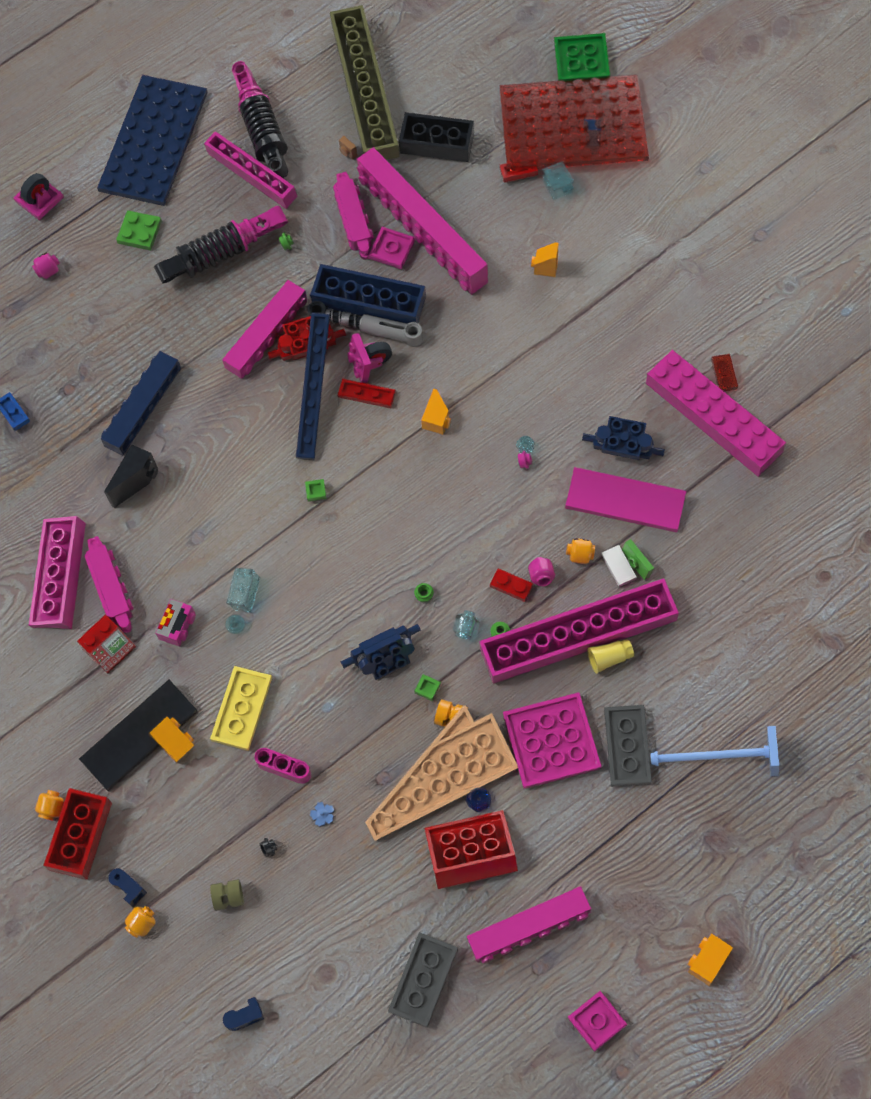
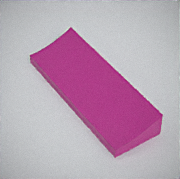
(625, 499)
(57, 573)

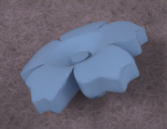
(322, 814)

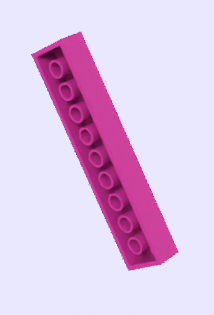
(422, 221)
(578, 629)

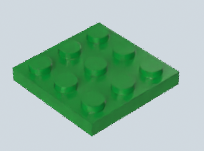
(581, 57)

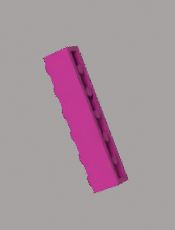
(250, 170)
(265, 329)
(529, 924)

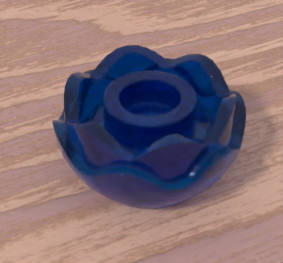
(479, 805)

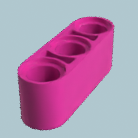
(289, 772)

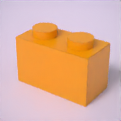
(172, 739)
(710, 959)

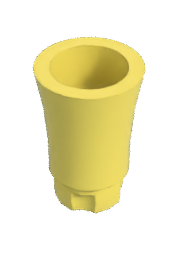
(609, 654)

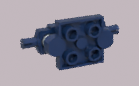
(624, 439)
(383, 652)

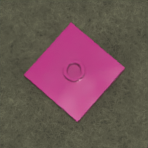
(391, 248)
(597, 1021)

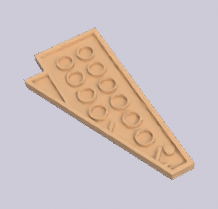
(454, 764)

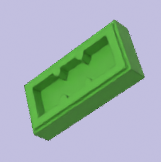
(637, 559)

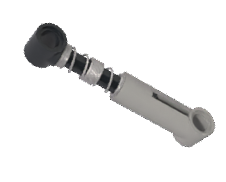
(372, 324)

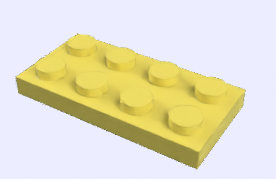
(241, 708)

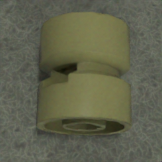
(233, 898)

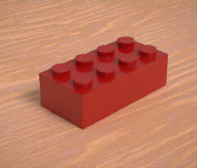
(77, 834)

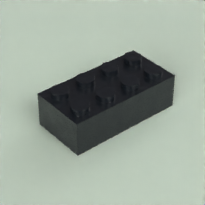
(436, 137)

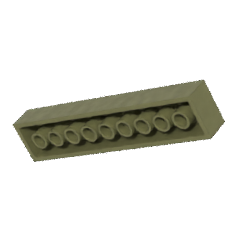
(364, 82)

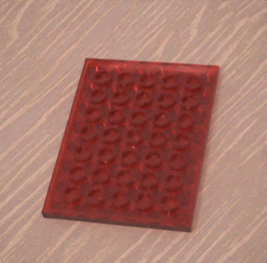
(548, 124)

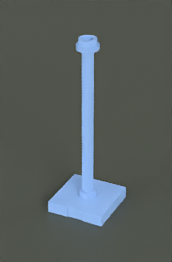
(769, 751)

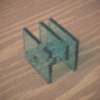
(558, 180)

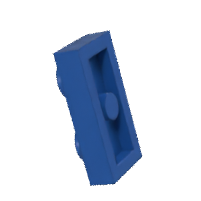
(13, 412)

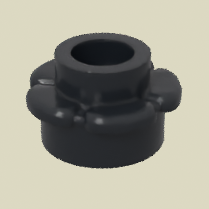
(268, 847)

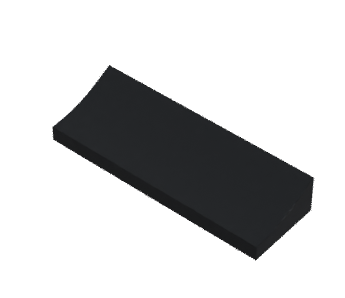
(130, 739)

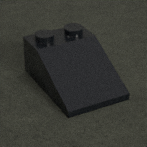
(131, 476)

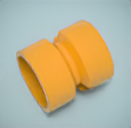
(445, 712)

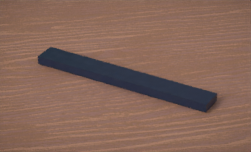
(312, 386)

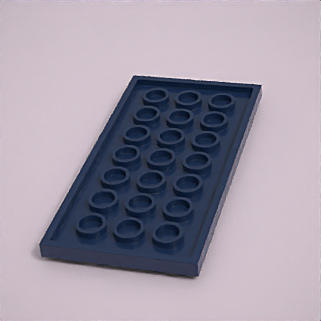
(152, 140)

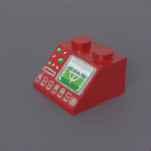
(106, 644)

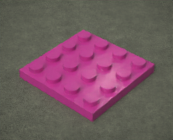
(551, 740)

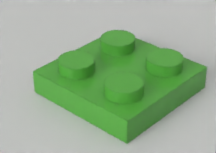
(139, 230)

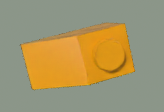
(546, 260)
(436, 414)

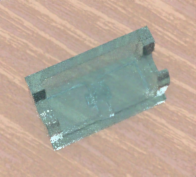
(243, 589)

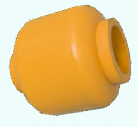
(580, 551)
(49, 805)
(140, 921)

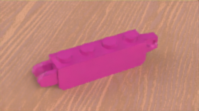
(352, 216)
(108, 584)

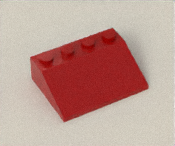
(471, 849)

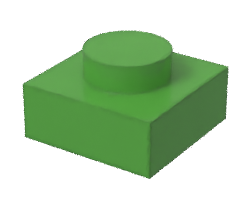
(315, 490)
(427, 687)

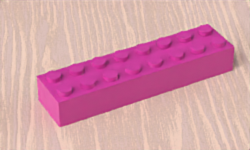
(715, 413)

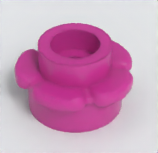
(524, 460)

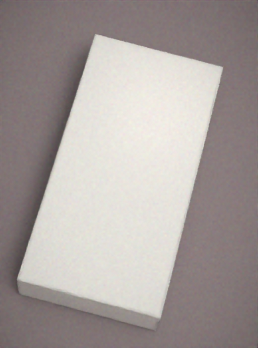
(619, 566)

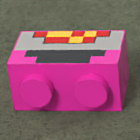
(175, 622)

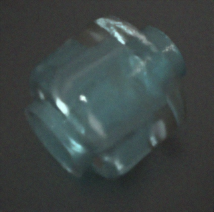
(466, 625)

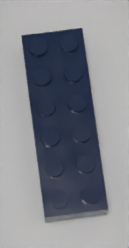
(368, 294)

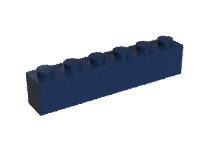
(140, 403)

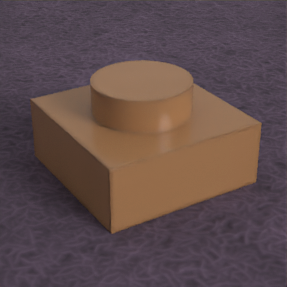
(347, 148)

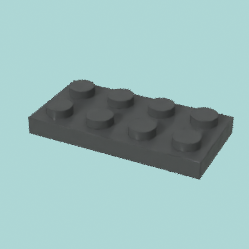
(627, 745)
(423, 979)

